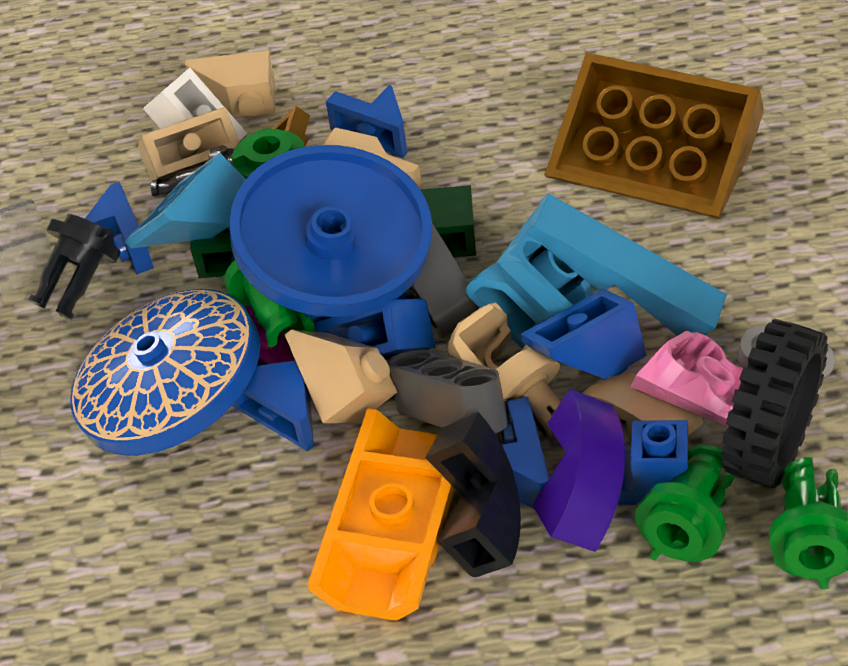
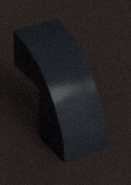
(487, 516)

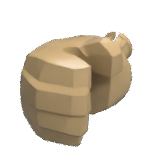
(526, 374)

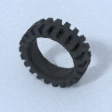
(774, 402)

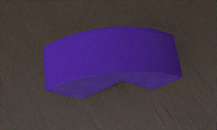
(589, 478)

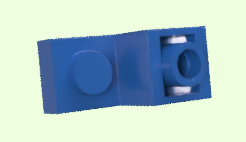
(655, 457)

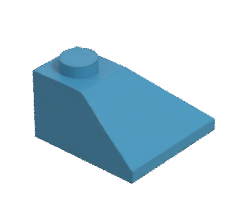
(194, 208)

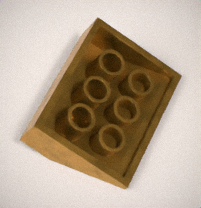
(656, 134)

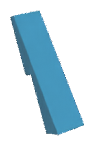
(612, 259)

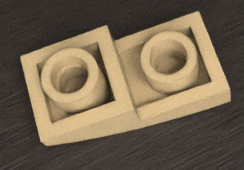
(636, 405)

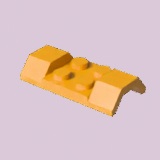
(383, 524)

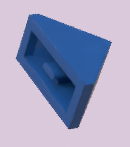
(280, 402)

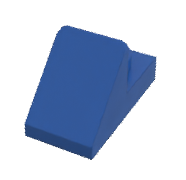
(375, 119)
(115, 214)
(524, 451)

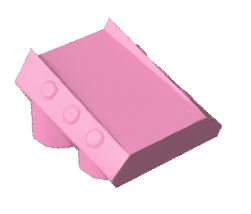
(692, 376)

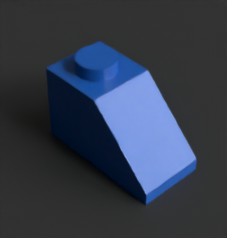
(391, 328)
(592, 335)

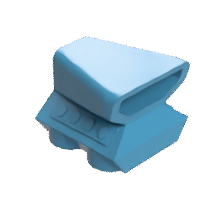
(528, 284)

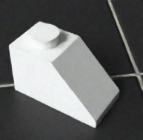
(184, 100)

